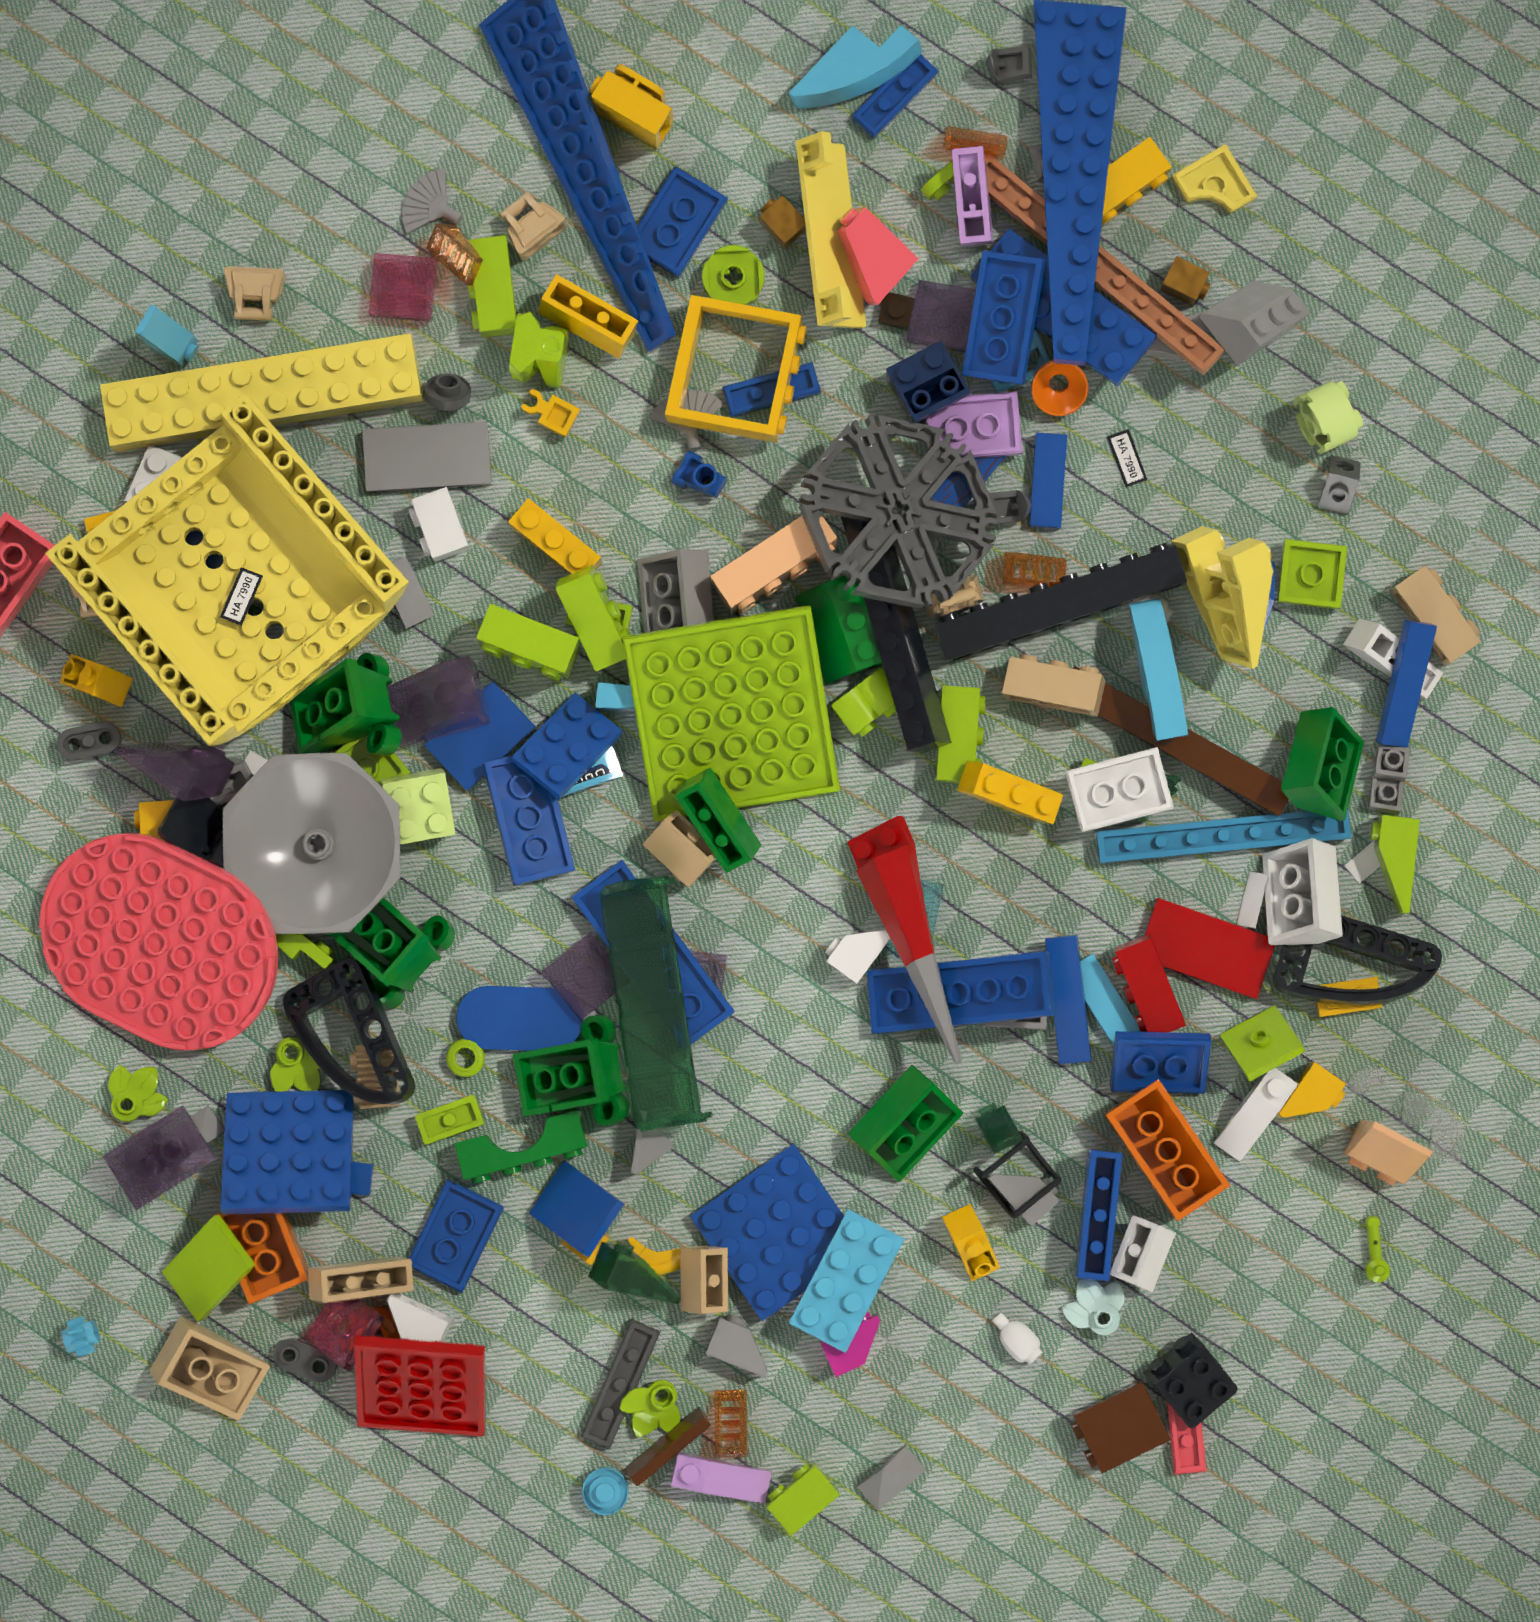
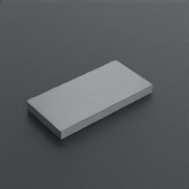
(426, 457)

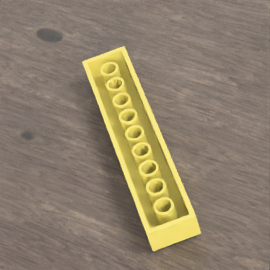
(281, 386)

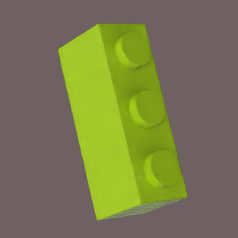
(493, 288)
(593, 616)
(961, 712)

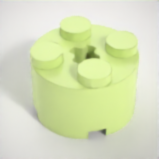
(1327, 416)

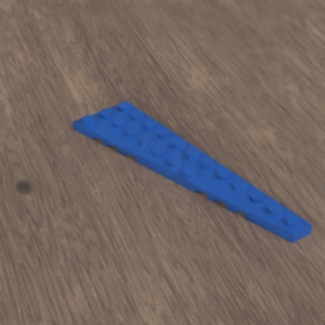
(549, 85)
(1077, 102)

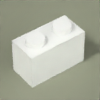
(439, 524)
(1142, 1253)

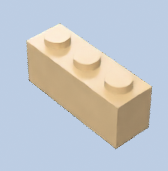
(1428, 603)
(1054, 685)
(360, 1279)

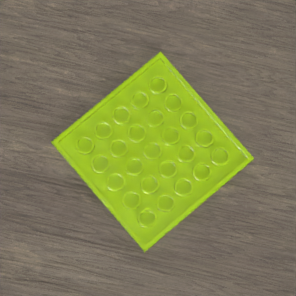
(736, 701)

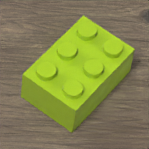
(528, 643)

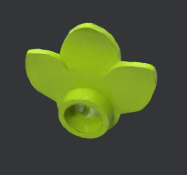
(300, 1071)
(137, 1089)
(651, 1412)

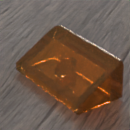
(963, 138)

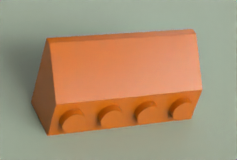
(1166, 1150)

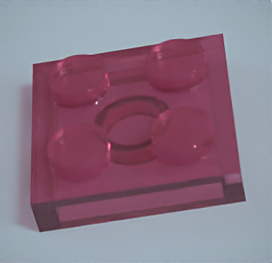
(403, 287)
(337, 1328)

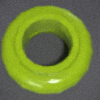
(458, 1070)

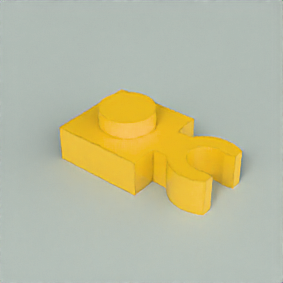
(555, 415)

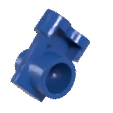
(695, 472)

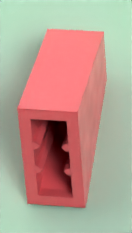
(873, 253)

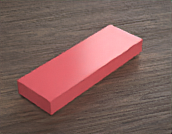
(1186, 1445)

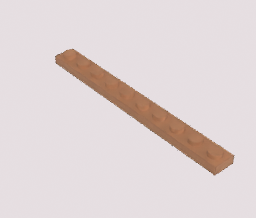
(1111, 275)

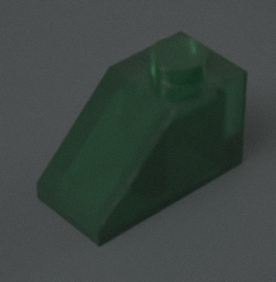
(997, 1128)

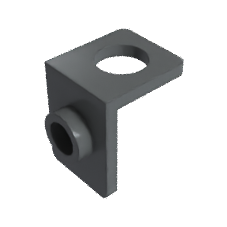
(1340, 485)

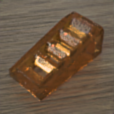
(452, 250)
(1008, 565)
(733, 1451)

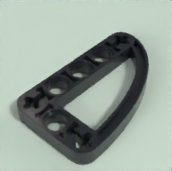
(1378, 951)
(362, 1018)

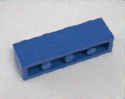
(1098, 1215)

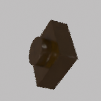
(896, 311)

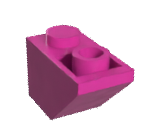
(858, 1349)

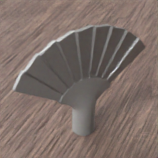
(428, 202)
(695, 401)

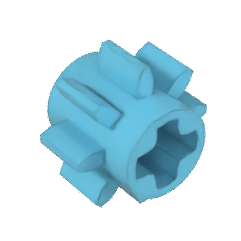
(81, 1336)

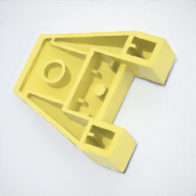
(1229, 590)

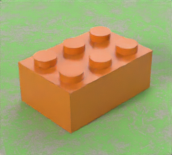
(273, 1249)

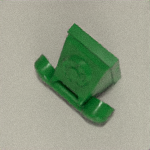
(346, 706)
(395, 949)
(575, 1075)

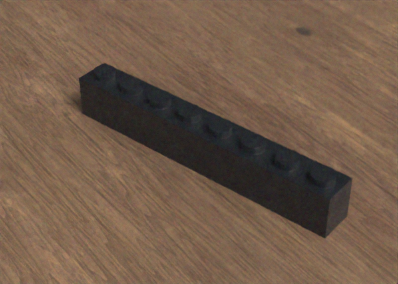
(1060, 604)
(903, 655)

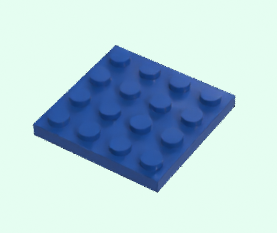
(287, 1152)
(773, 1228)

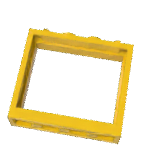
(783, 394)

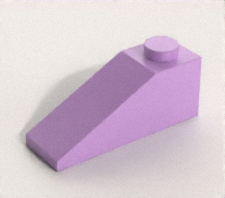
(972, 197)
(720, 1478)

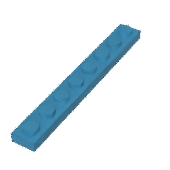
(1218, 836)

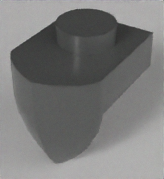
(1010, 63)
(1011, 505)

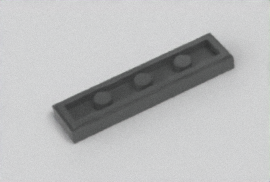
(621, 1378)

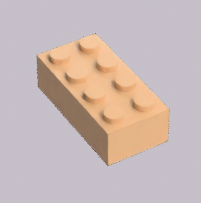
(768, 565)

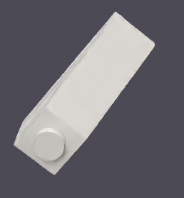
(1379, 649)
(1255, 1113)

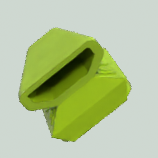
(539, 350)

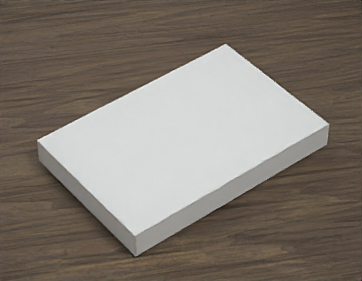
(1119, 790)

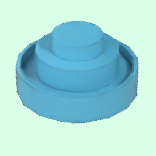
(605, 1491)

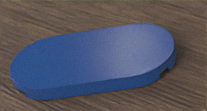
(517, 1018)

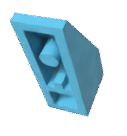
(167, 337)

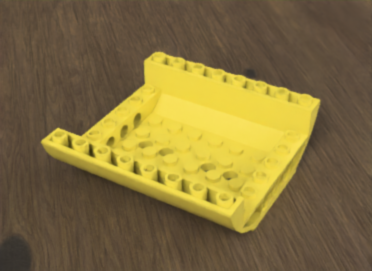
(260, 514)

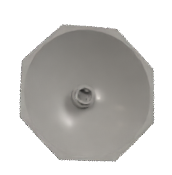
(313, 841)

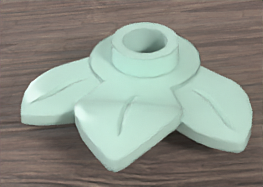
(1093, 1302)

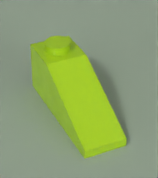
(1396, 850)

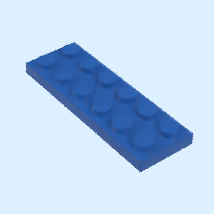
(1114, 336)
(974, 992)
(702, 999)

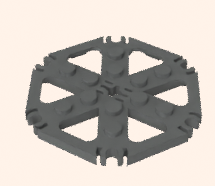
(912, 494)

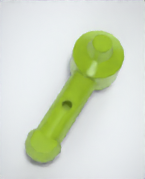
(1376, 1268)

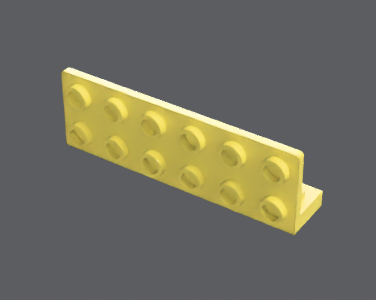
(825, 202)

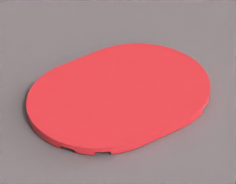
(158, 941)

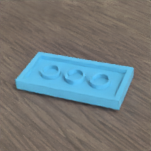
(846, 1281)

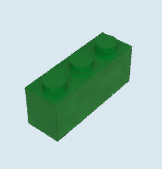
(718, 820)

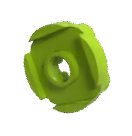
(745, 264)

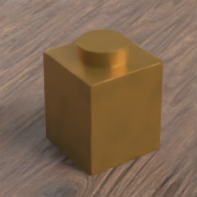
(782, 221)
(1186, 281)

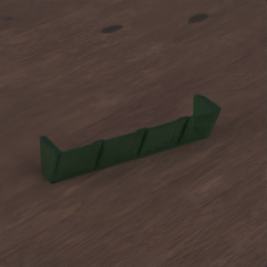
(650, 1004)

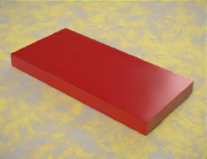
(1209, 948)

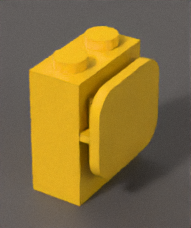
(633, 104)

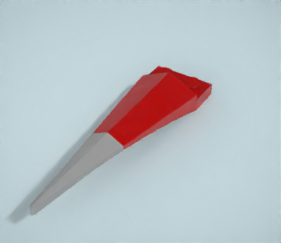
(892, 880)

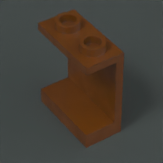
(1119, 1428)

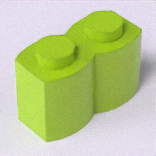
(865, 704)

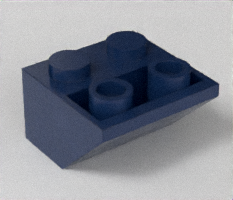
(927, 382)

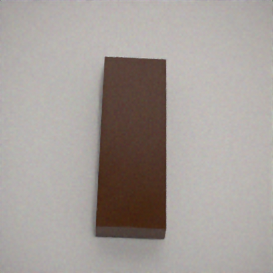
(668, 1446)

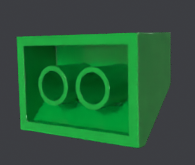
(841, 630)
(1322, 763)
(905, 1123)

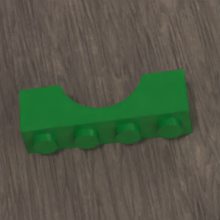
(481, 1156)

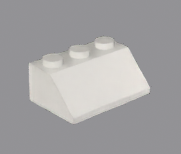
(1302, 894)

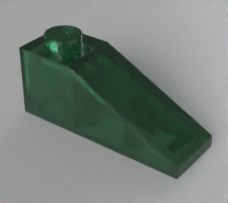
(625, 1272)

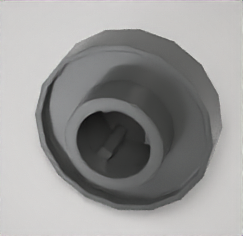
(447, 392)

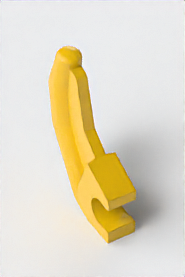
(661, 1262)

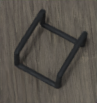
(982, 1175)

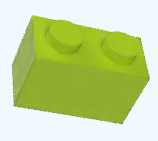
(802, 1498)

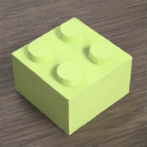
(422, 805)

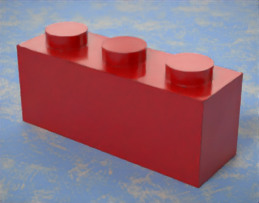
(1148, 986)

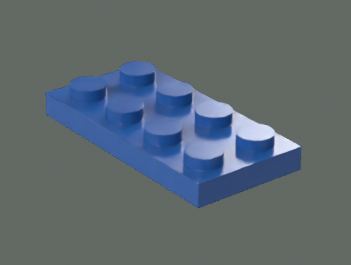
(1003, 317)
(527, 823)

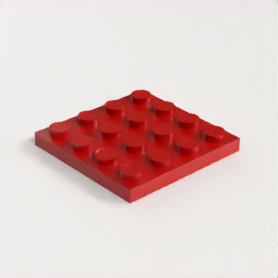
(420, 1385)

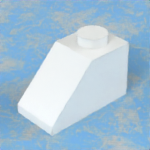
(856, 953)

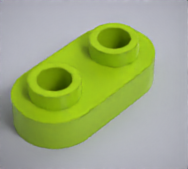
(939, 184)

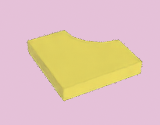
(1217, 180)

